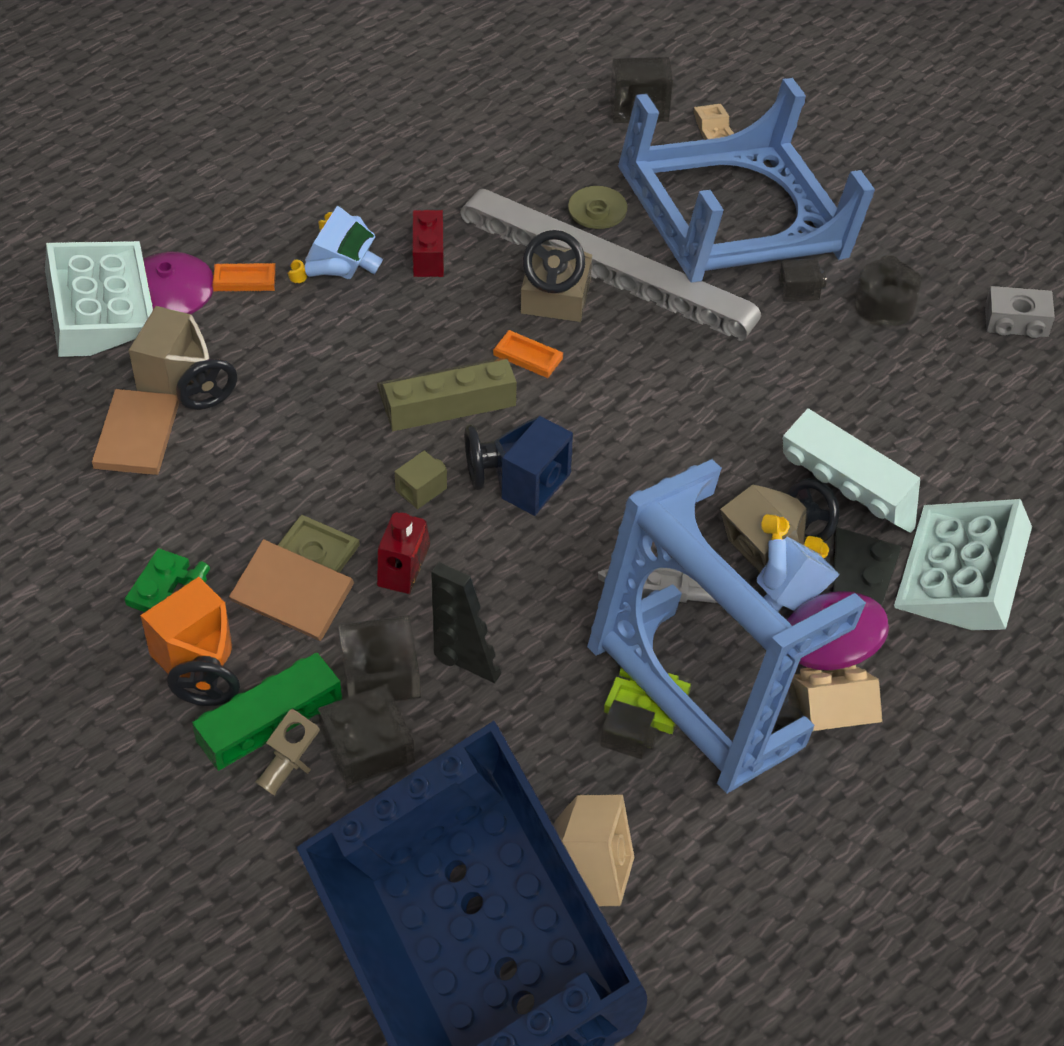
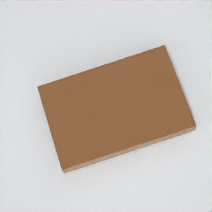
(136, 432)
(292, 590)

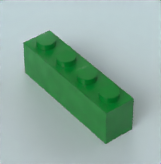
(253, 716)

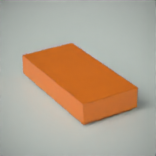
(244, 277)
(528, 353)

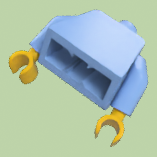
(793, 569)

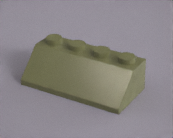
(448, 393)

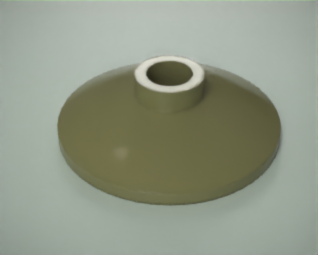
(597, 207)

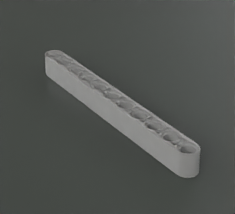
(618, 265)

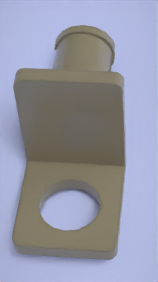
(286, 753)

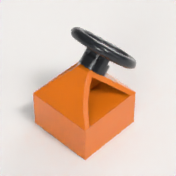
(192, 642)

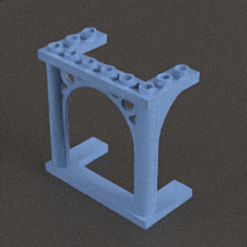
(763, 140)
(628, 624)

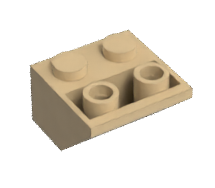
(838, 697)

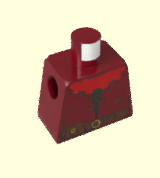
(409, 542)

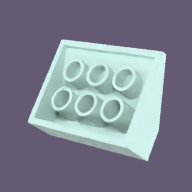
(96, 295)
(854, 469)
(966, 563)

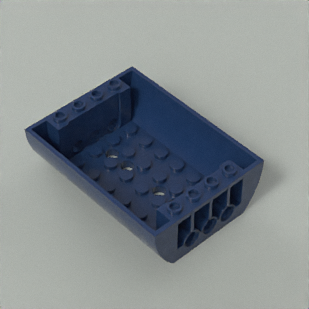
(407, 926)

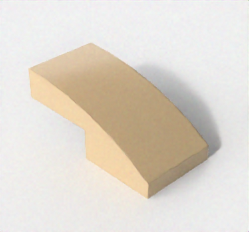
(712, 121)

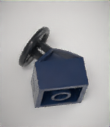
(528, 460)

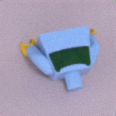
(338, 249)

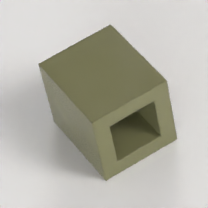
(421, 479)

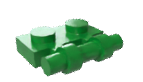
(161, 578)

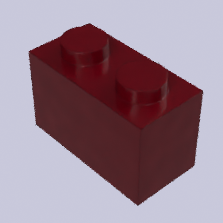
(428, 243)

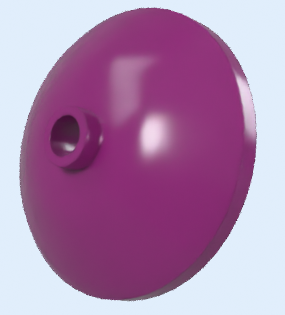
(178, 281)
(851, 647)

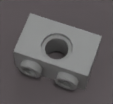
(1019, 311)

